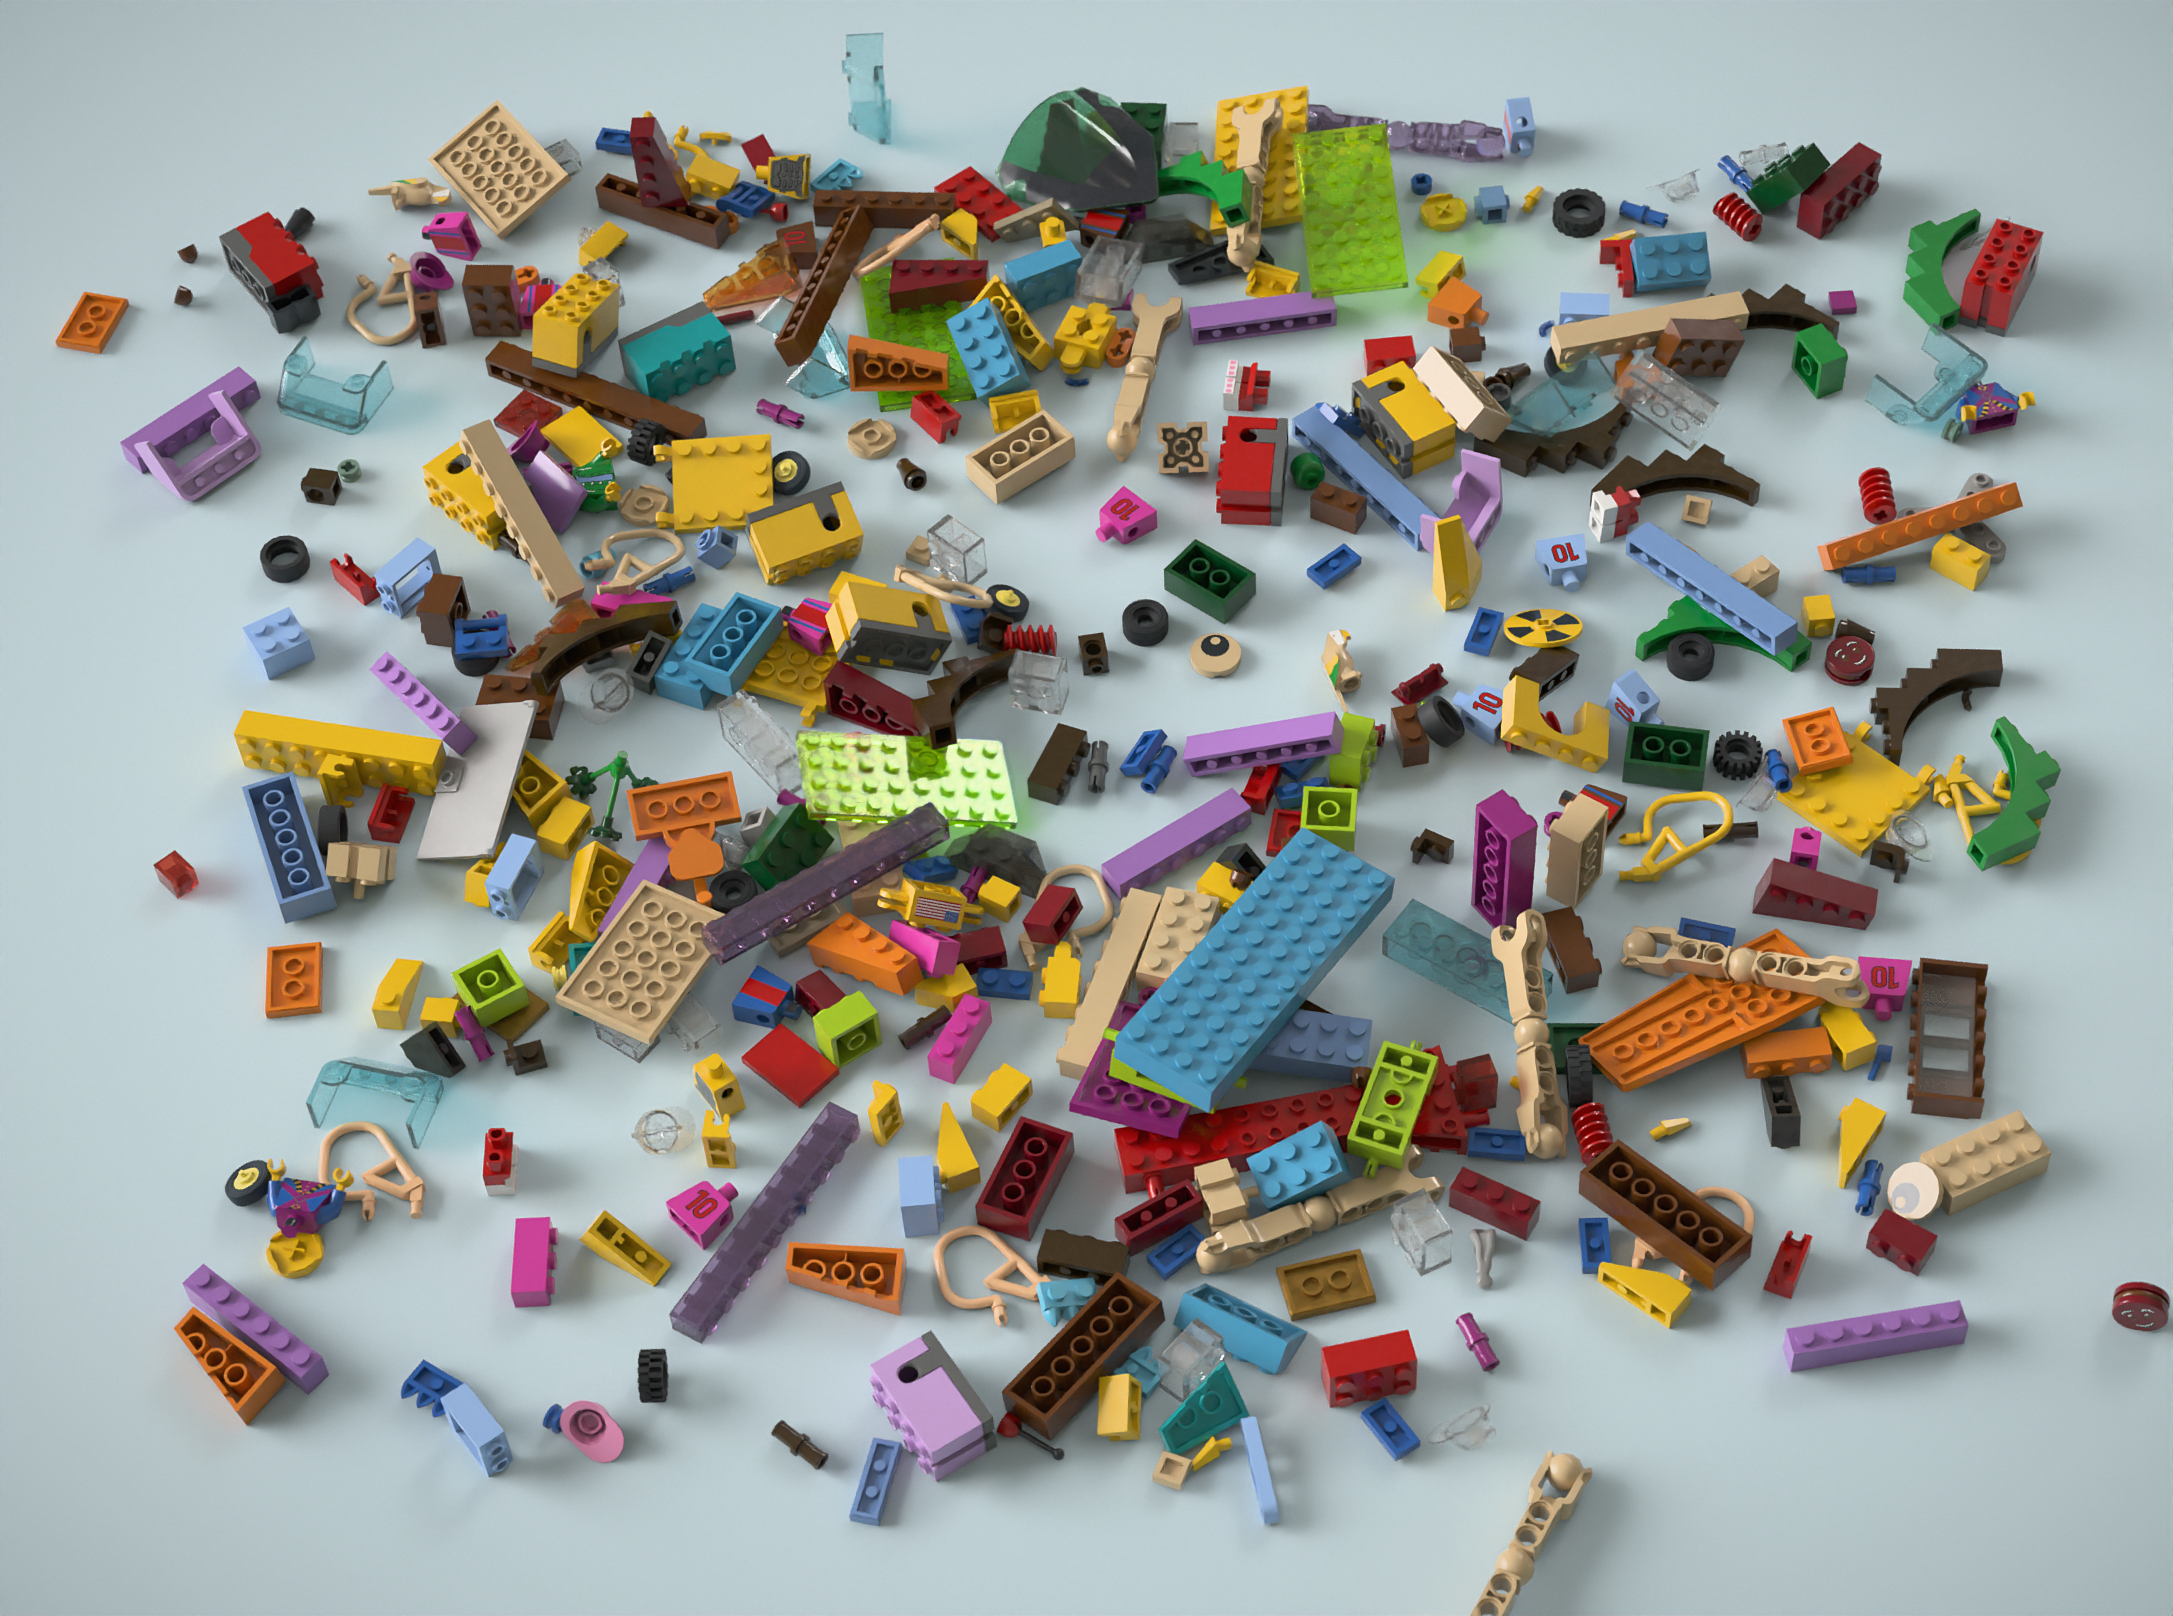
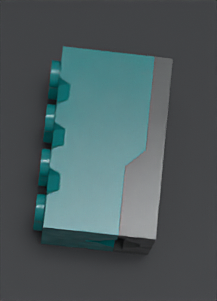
(677, 353)

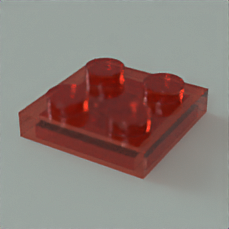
(524, 411)

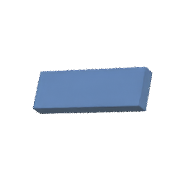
(876, 1481)

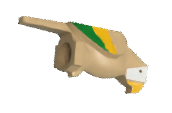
(414, 192)
(1339, 665)

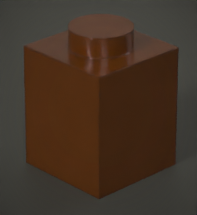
(1466, 344)

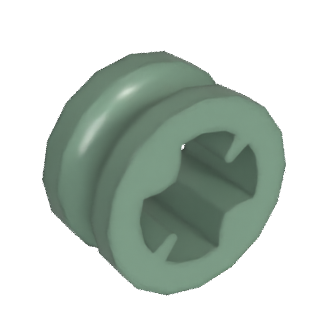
(1952, 430)
(353, 475)

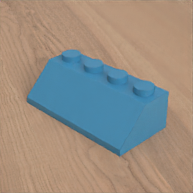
(735, 643)
(1246, 1329)

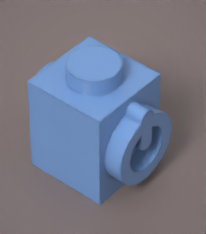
(1491, 205)
(717, 546)

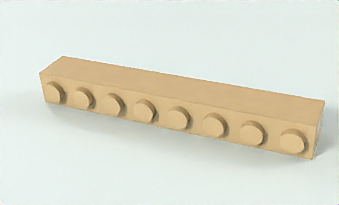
(1639, 328)
(521, 513)
(1111, 981)

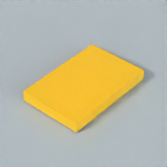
(578, 436)

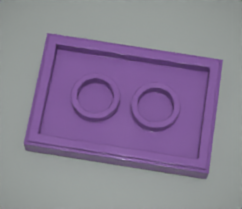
(555, 491)

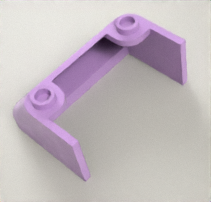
(233, 451)
(1476, 500)

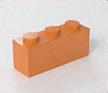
(1786, 1053)

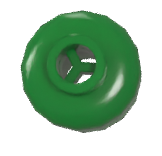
(1305, 469)

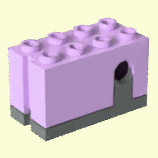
(932, 1406)

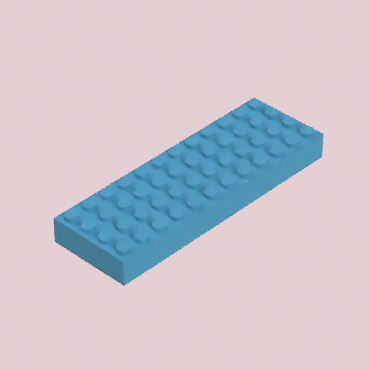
(1254, 969)

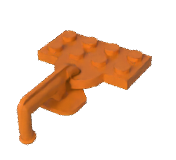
(686, 819)

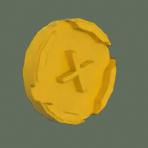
(1443, 212)
(295, 1255)

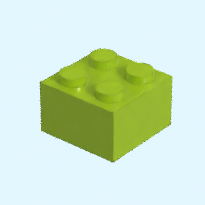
(1356, 753)
(1331, 814)
(490, 988)
(847, 1029)

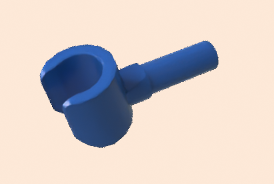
(1883, 1054)

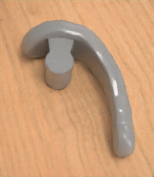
(1483, 1250)

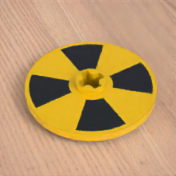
(1543, 628)

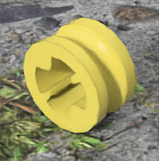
(559, 976)

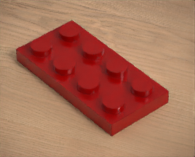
(980, 199)

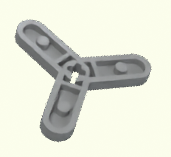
(1977, 533)

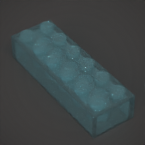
(1451, 957)

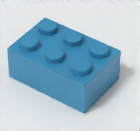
(1670, 262)
(1044, 275)
(1300, 1167)

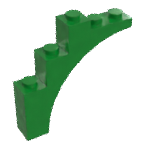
(1212, 181)
(1930, 246)
(1689, 617)
(2029, 777)

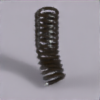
(1965, 698)

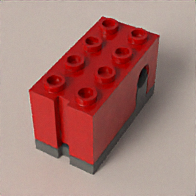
(2000, 277)
(1252, 471)

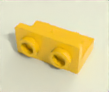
(884, 1113)

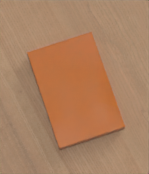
(92, 322)
(1817, 741)
(294, 980)

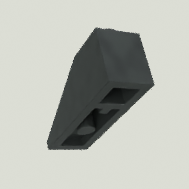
(1781, 1112)

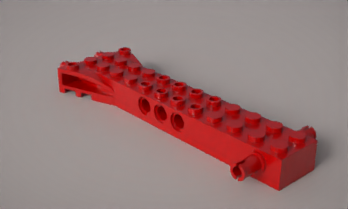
(1238, 1132)

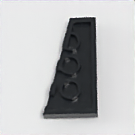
(1210, 264)

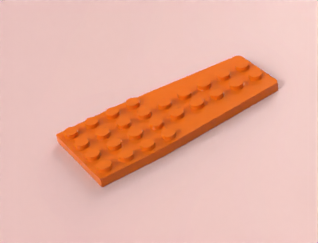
(1694, 1021)

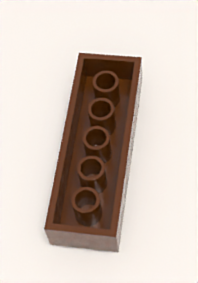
(1665, 1214)
(1086, 1348)

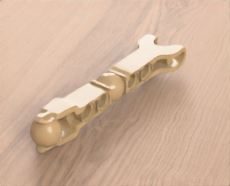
(1253, 156)
(1152, 326)
(1817, 976)
(1535, 1060)
(1249, 1240)
(1516, 1564)

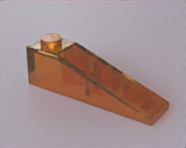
(761, 279)
(564, 621)

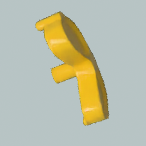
(715, 135)

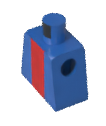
(765, 1000)

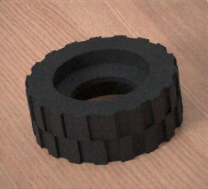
(1576, 226)
(1578, 1075)

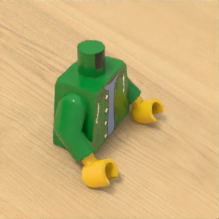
(599, 480)

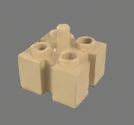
(1182, 447)
(361, 863)
(1221, 1196)

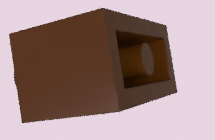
(1338, 507)
(1409, 736)

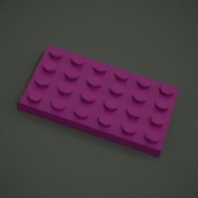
(1121, 1101)

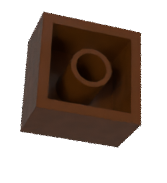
(442, 604)

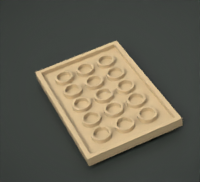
(499, 169)
(642, 963)

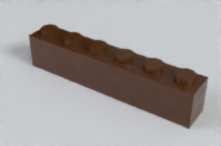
(884, 208)
(690, 222)

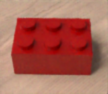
(1369, 1368)

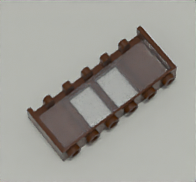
(1947, 1039)

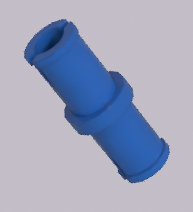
(1737, 174)
(1643, 214)
(1868, 574)
(670, 582)
(1159, 769)
(1778, 770)
(1869, 1187)

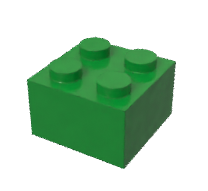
(1819, 361)

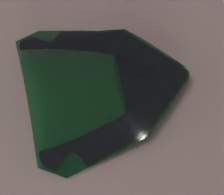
(1081, 155)

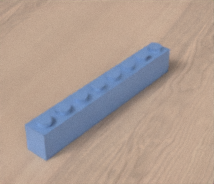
(1362, 474)
(1712, 588)

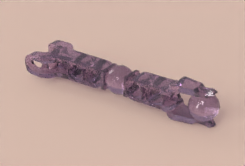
(1422, 136)

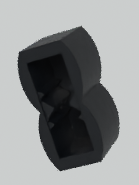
(293, 308)

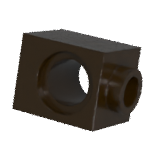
(321, 486)
(1093, 654)

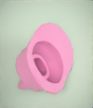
(592, 1430)

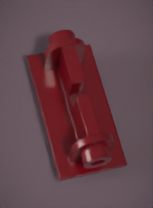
(1421, 685)

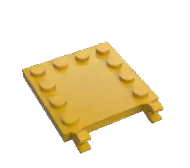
(717, 481)
(793, 676)
(1857, 798)

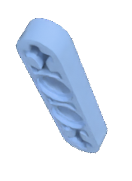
(1259, 1470)

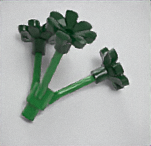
(583, 784)

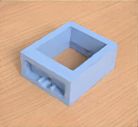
(415, 555)
(514, 877)
(477, 1429)

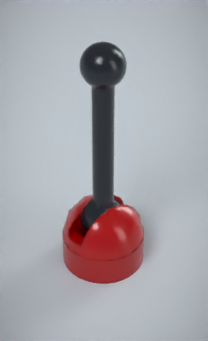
(1011, 1427)

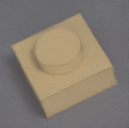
(1696, 509)
(919, 551)
(1171, 1470)

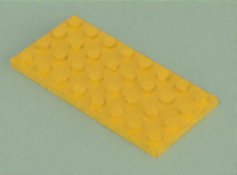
(1280, 190)

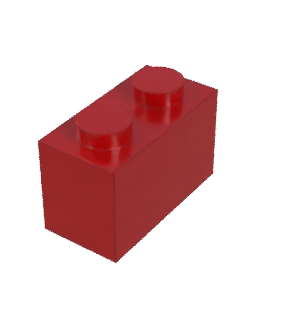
(1385, 352)

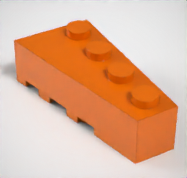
(895, 367)
(866, 954)
(850, 1272)
(235, 1368)

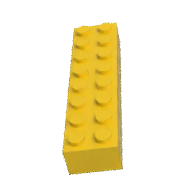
(302, 745)

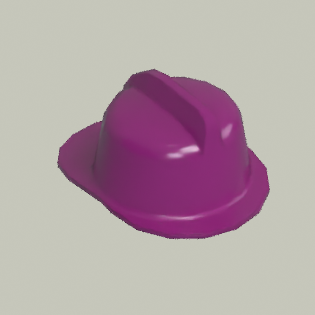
(429, 272)
(529, 444)

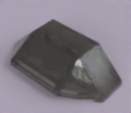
(1169, 237)
(1001, 855)

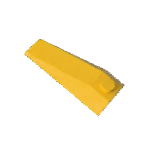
(1456, 564)
(594, 886)

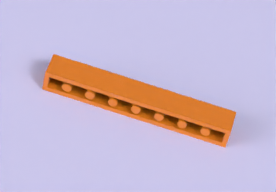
(1919, 526)

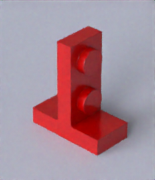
(1619, 253)

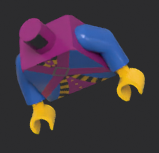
(1991, 407)
(304, 1204)

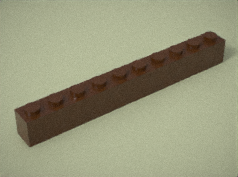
(824, 286)
(593, 394)

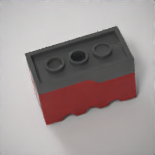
(268, 259)

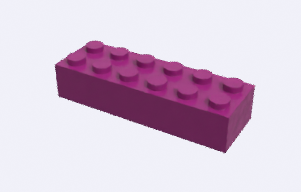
(1503, 860)

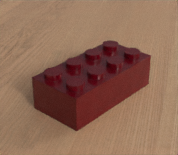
(1839, 191)
(1025, 1178)

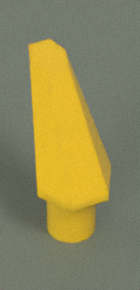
(1532, 199)
(1630, 234)
(1941, 792)
(1669, 1127)
(1210, 1452)

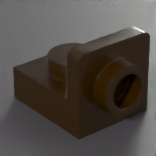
(992, 632)
(1434, 845)
(1889, 857)
(525, 1057)

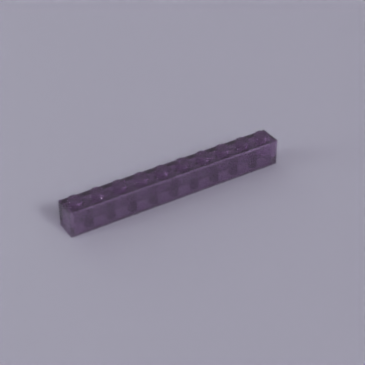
(825, 883)
(765, 1223)

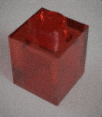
(176, 874)

